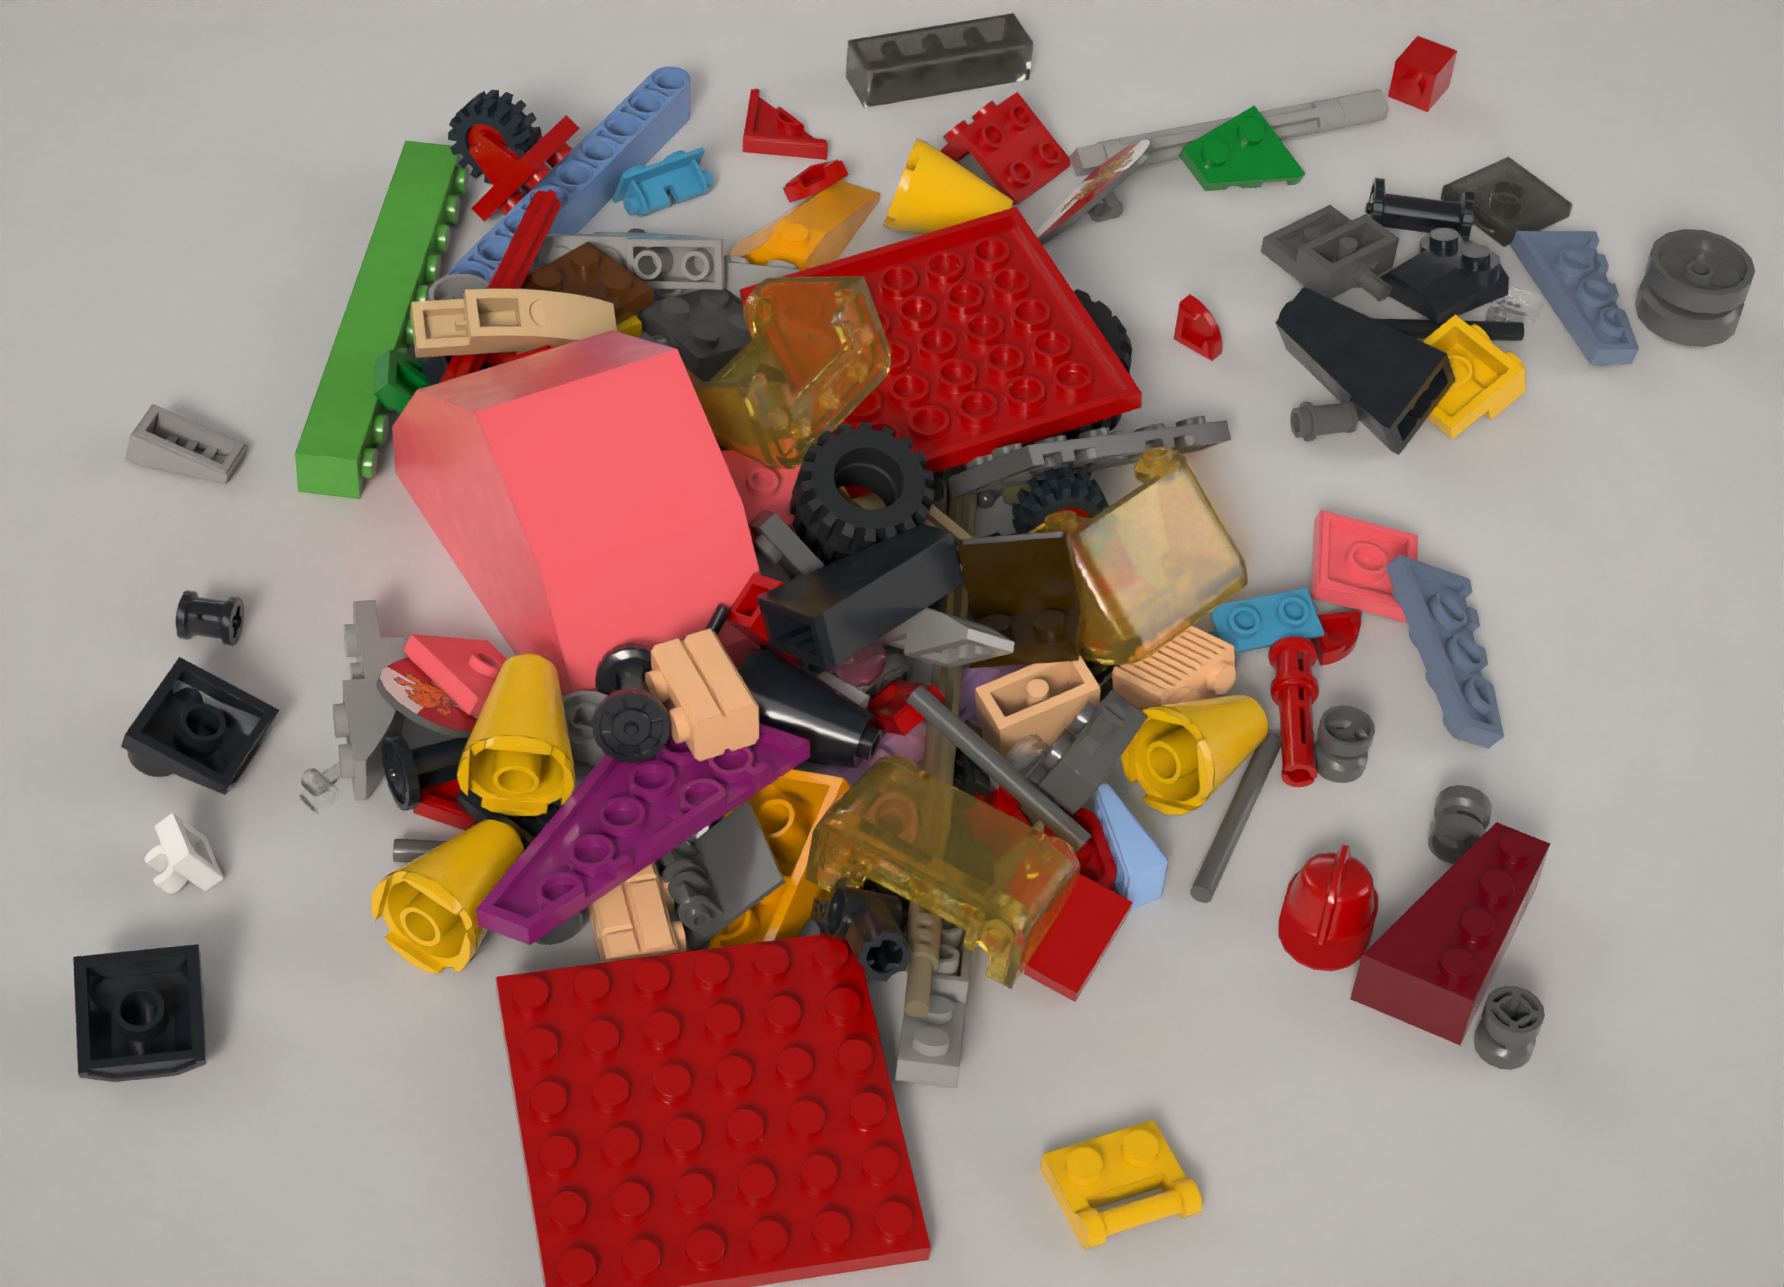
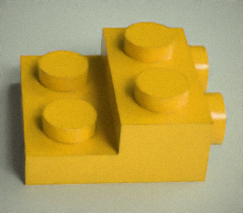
(1483, 375)

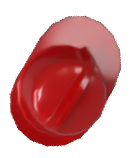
(1329, 911)

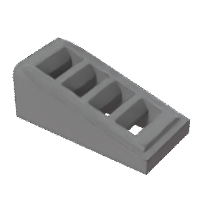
(169, 443)

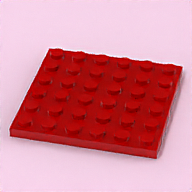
(980, 343)
(709, 1119)

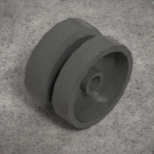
(1694, 287)

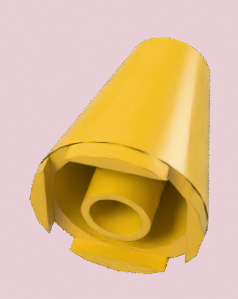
(939, 194)
(521, 742)
(1192, 749)
(436, 896)

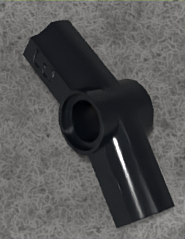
(869, 925)

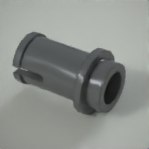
(1317, 420)

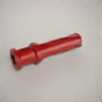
(1294, 692)

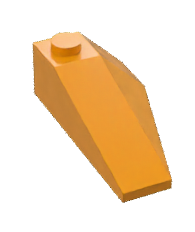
(813, 230)
(788, 816)

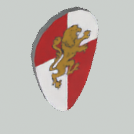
(1093, 189)
(423, 700)

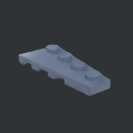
(1577, 288)
(1444, 637)

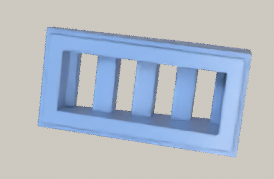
(1137, 857)

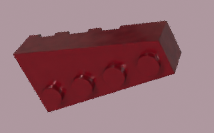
(1451, 941)

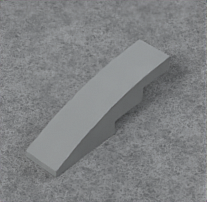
(947, 639)

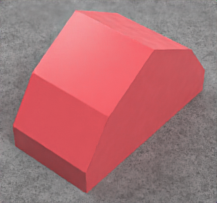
(581, 500)

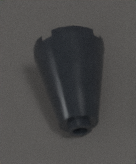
(809, 708)

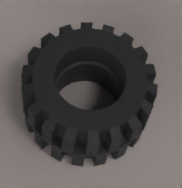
(864, 460)

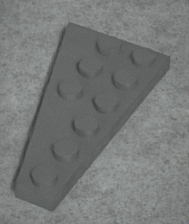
(1090, 452)

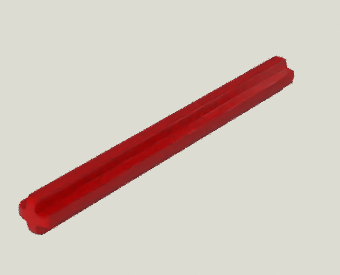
(514, 266)

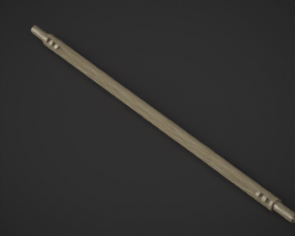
(923, 926)

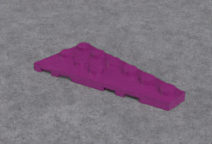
(623, 823)

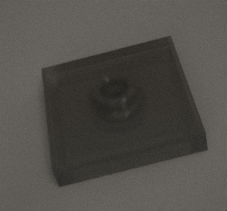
(1509, 200)

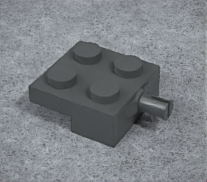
(1334, 253)
(702, 325)
(1083, 759)

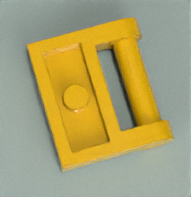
(1115, 1169)

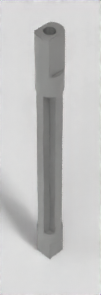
(1285, 122)

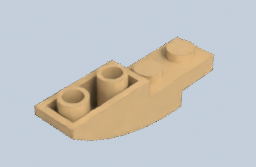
(506, 321)

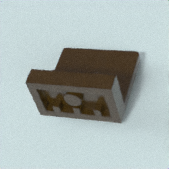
(1026, 593)

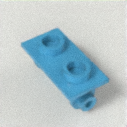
(645, 187)
(1265, 619)

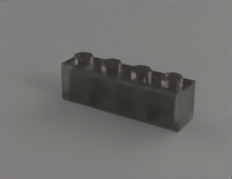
(938, 60)

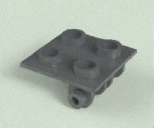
(720, 874)

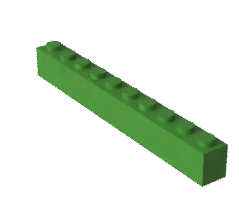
(397, 269)

